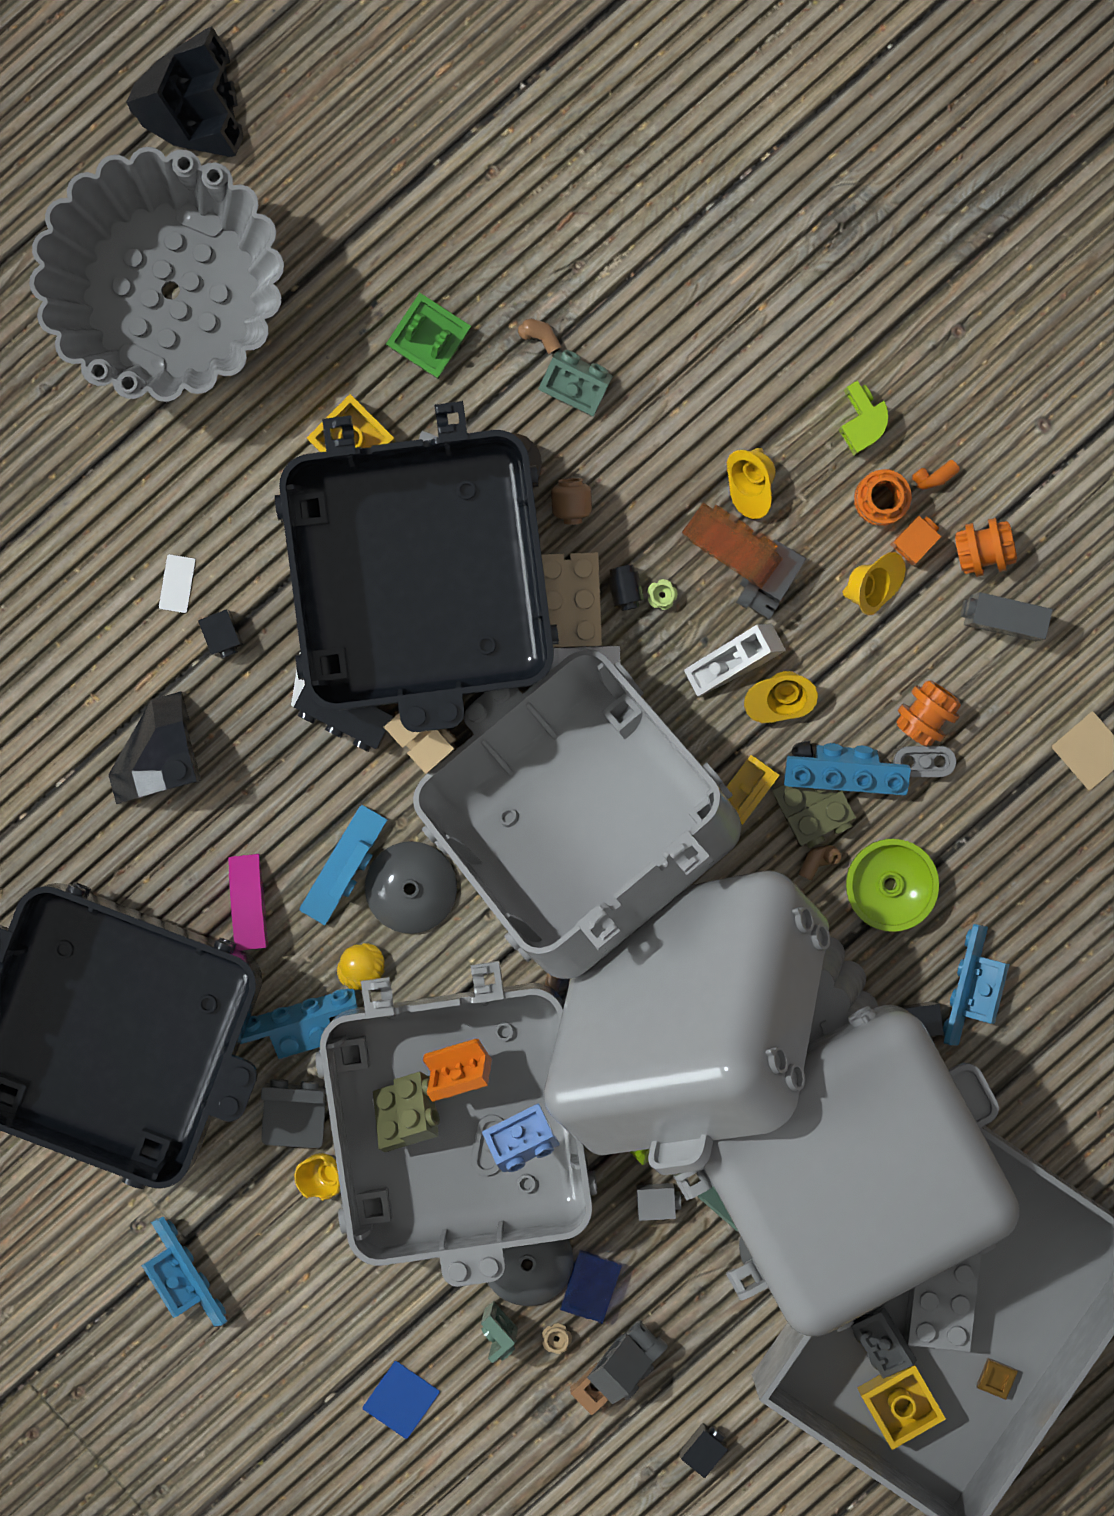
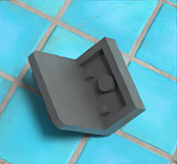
(293, 1114)

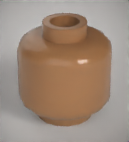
(571, 500)

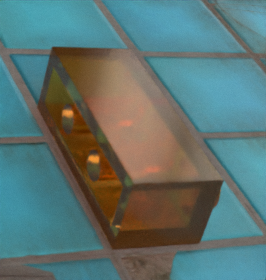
(733, 544)

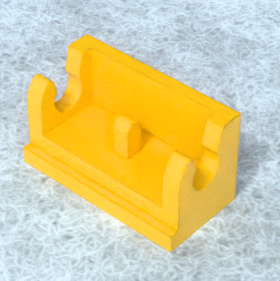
(750, 786)

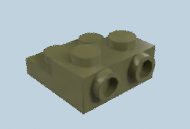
(813, 812)
(405, 1113)

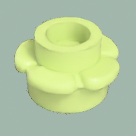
(662, 586)

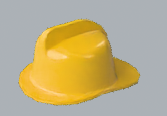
(750, 482)
(876, 583)
(780, 698)

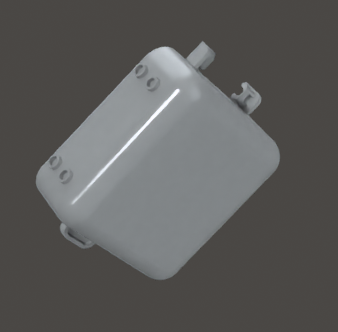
(575, 812)
(692, 1024)
(868, 1177)
(427, 1195)

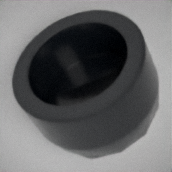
(803, 749)

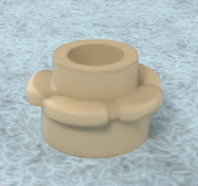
(556, 1346)

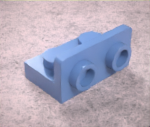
(520, 1139)

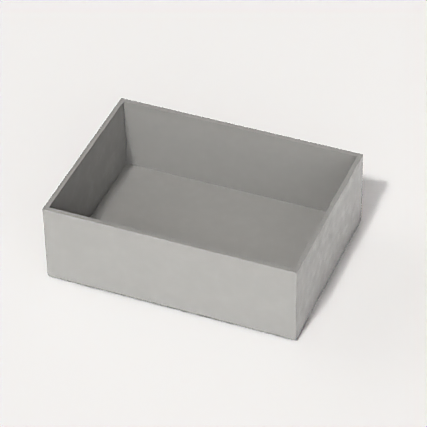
(1037, 1310)

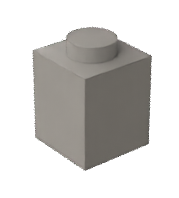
(657, 1201)

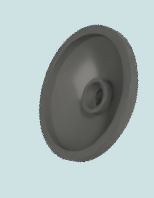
(417, 865)
(542, 1281)

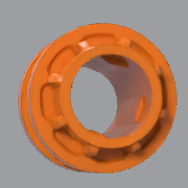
(901, 494)
(986, 547)
(928, 713)

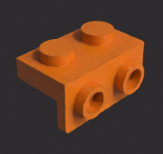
(457, 1069)

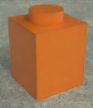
(916, 539)

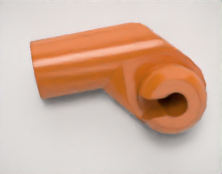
(938, 478)

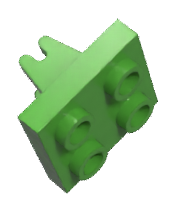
(428, 335)

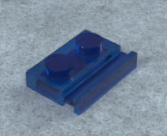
(590, 1286)

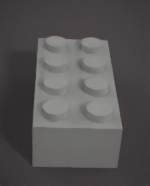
(944, 1308)

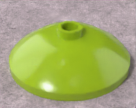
(914, 888)

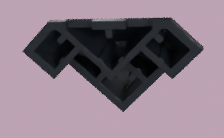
(189, 97)
(156, 753)

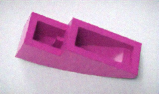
(247, 902)

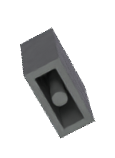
(1006, 616)

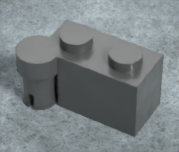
(768, 598)
(627, 1362)

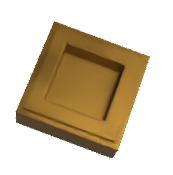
(996, 1378)

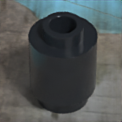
(625, 587)

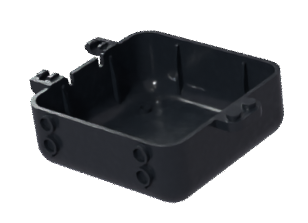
(416, 570)
(120, 1034)

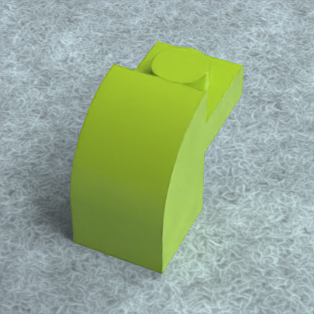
(869, 423)

